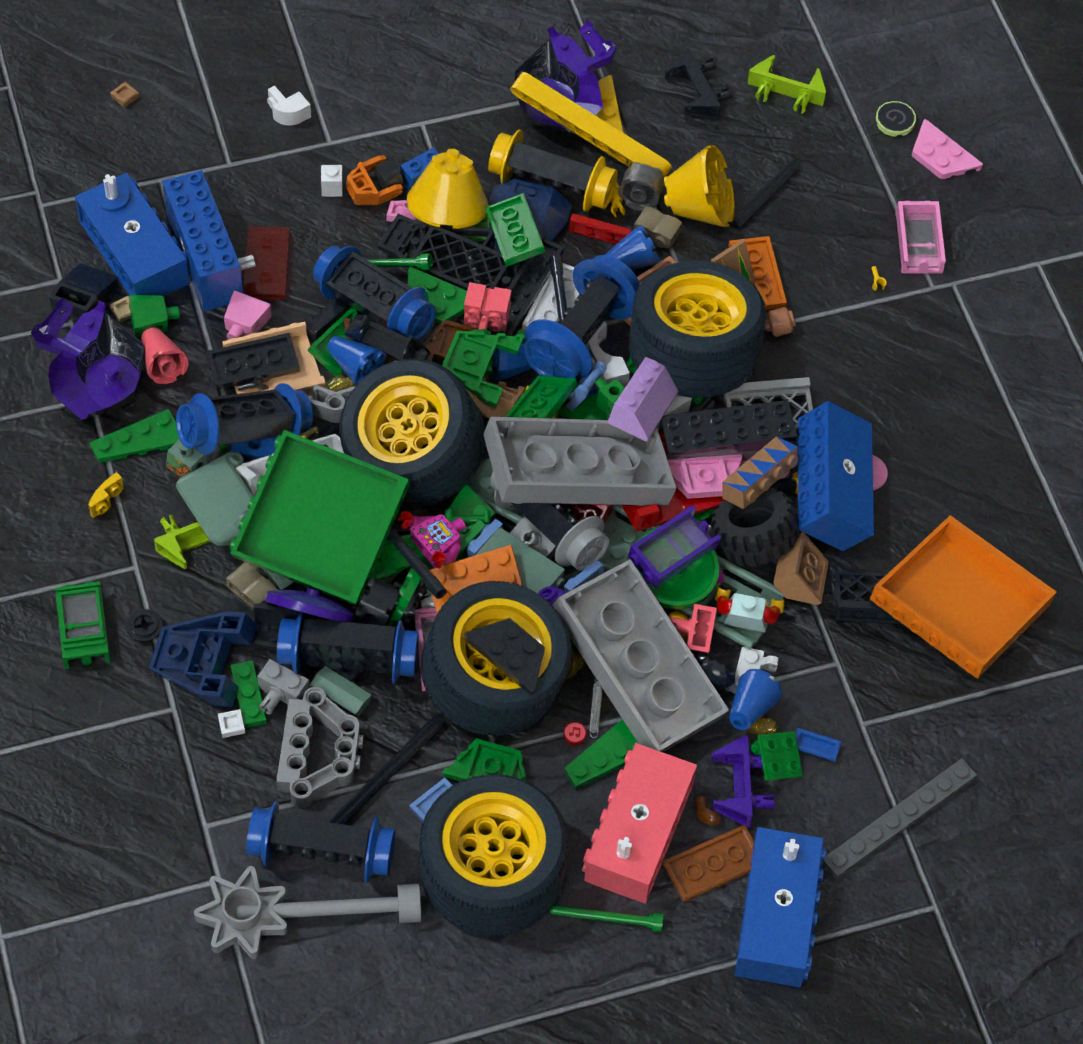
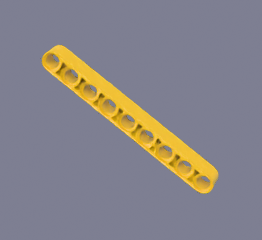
(585, 124)

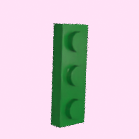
(248, 694)

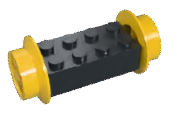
(592, 183)

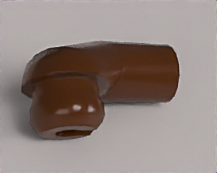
(705, 814)

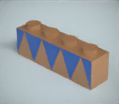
(759, 472)

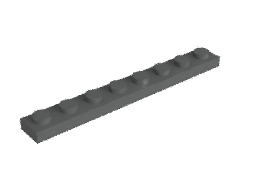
(899, 818)

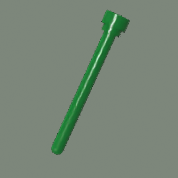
(423, 261)
(653, 922)

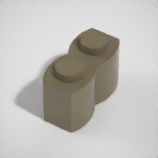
(659, 227)
(249, 584)

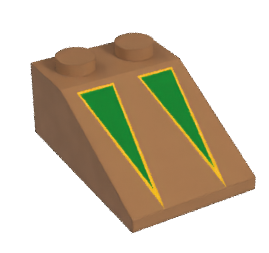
(738, 259)

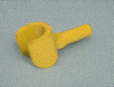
(877, 279)

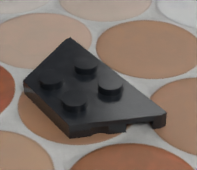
(510, 651)

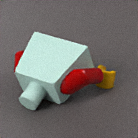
(747, 610)

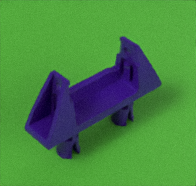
(743, 803)

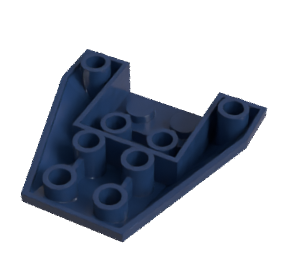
(546, 205)

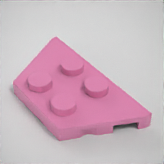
(941, 153)
(703, 475)

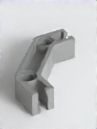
(328, 403)

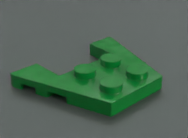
(471, 356)

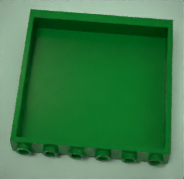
(319, 518)

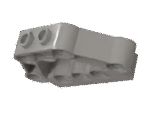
(327, 778)

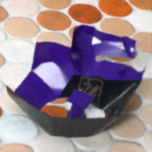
(95, 363)

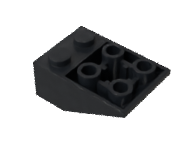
(83, 289)

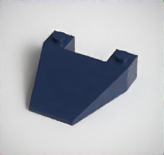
(196, 653)

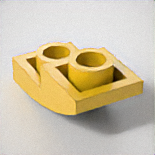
(101, 498)

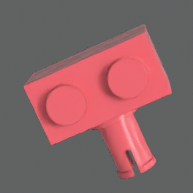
(698, 628)

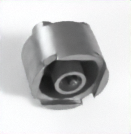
(641, 186)

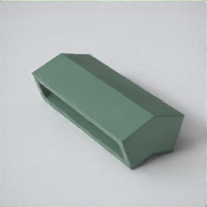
(342, 691)

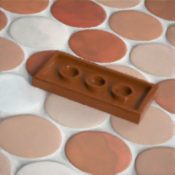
(711, 863)

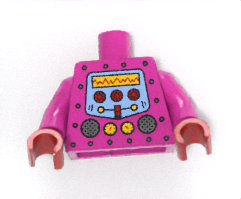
(435, 537)

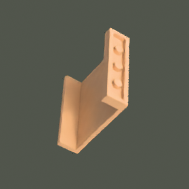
(309, 373)

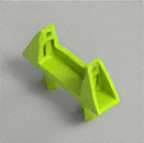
(766, 81)
(179, 540)

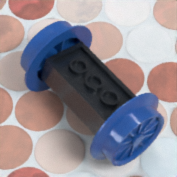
(604, 291)

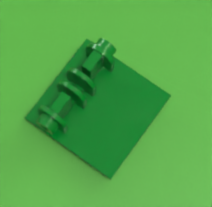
(778, 755)

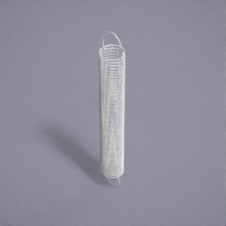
(596, 700)

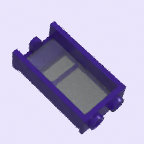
(672, 547)

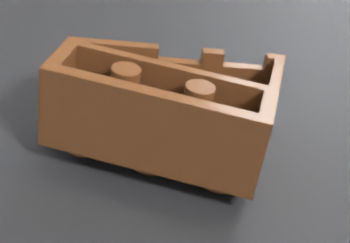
(506, 402)

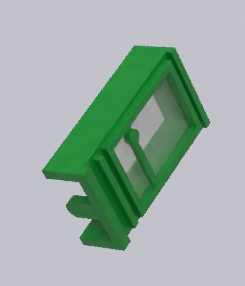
(82, 622)

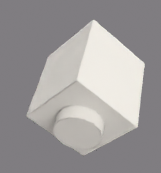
(331, 180)

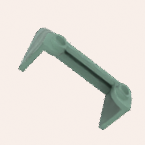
(216, 497)

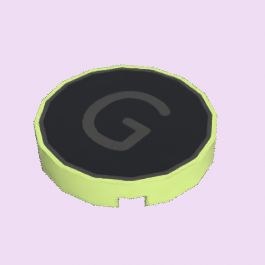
(895, 118)

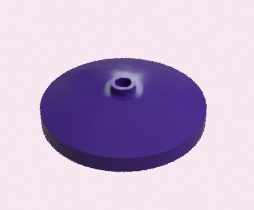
(310, 603)

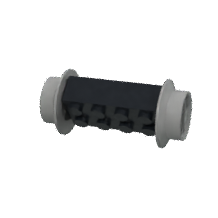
(577, 540)

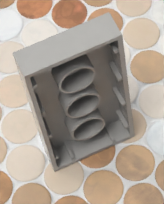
(640, 658)

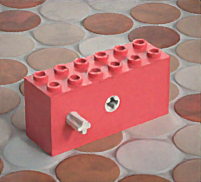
(639, 822)

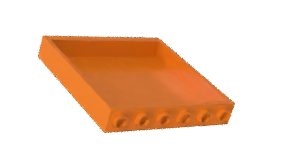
(963, 596)

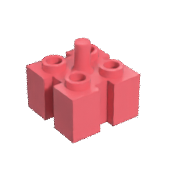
(487, 307)

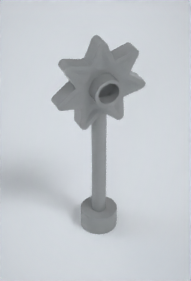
(247, 912)

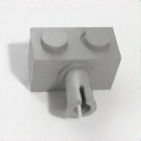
(533, 537)
(280, 685)

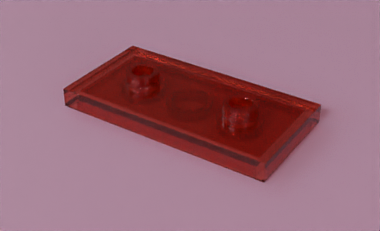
(270, 254)

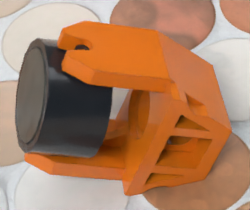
(362, 188)

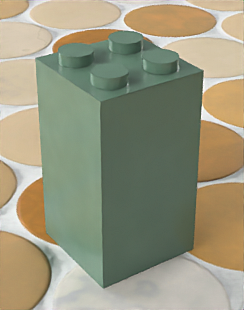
(534, 567)

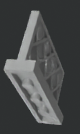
(772, 389)

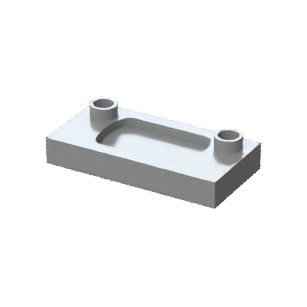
(576, 463)

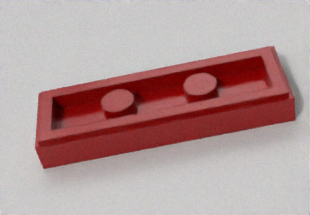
(597, 229)

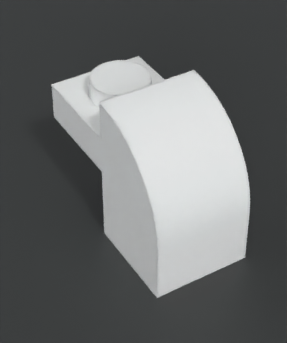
(288, 110)

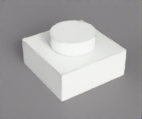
(231, 723)

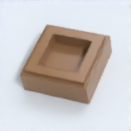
(124, 94)

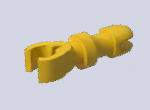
(616, 202)

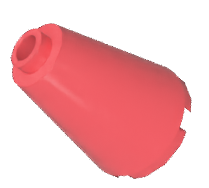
(162, 357)

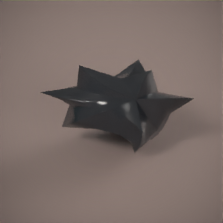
(719, 674)

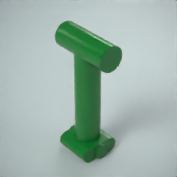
(468, 519)

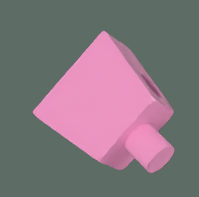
(245, 315)

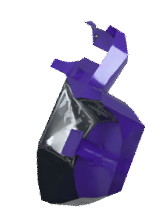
(568, 71)

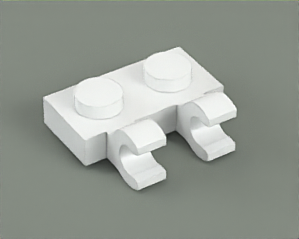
(754, 659)

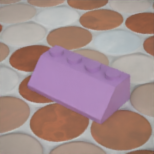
(644, 400)

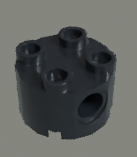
(377, 602)

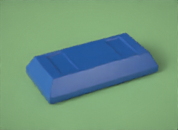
(817, 744)

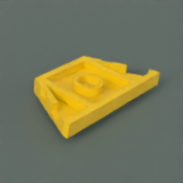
(610, 111)

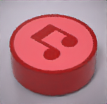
(574, 734)

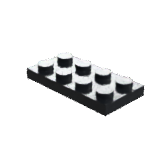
(246, 361)

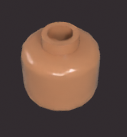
(780, 321)

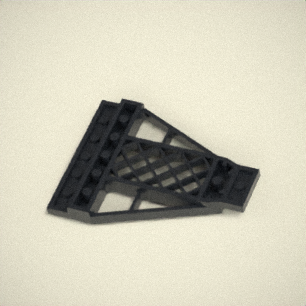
(525, 279)

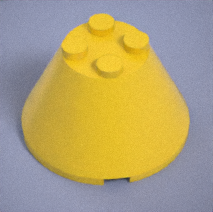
(702, 189)
(448, 192)

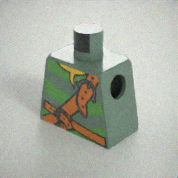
(184, 460)

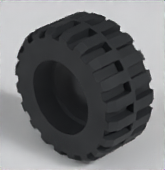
(770, 538)

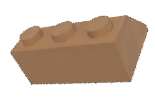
(802, 572)

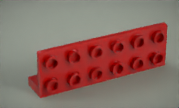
(653, 515)

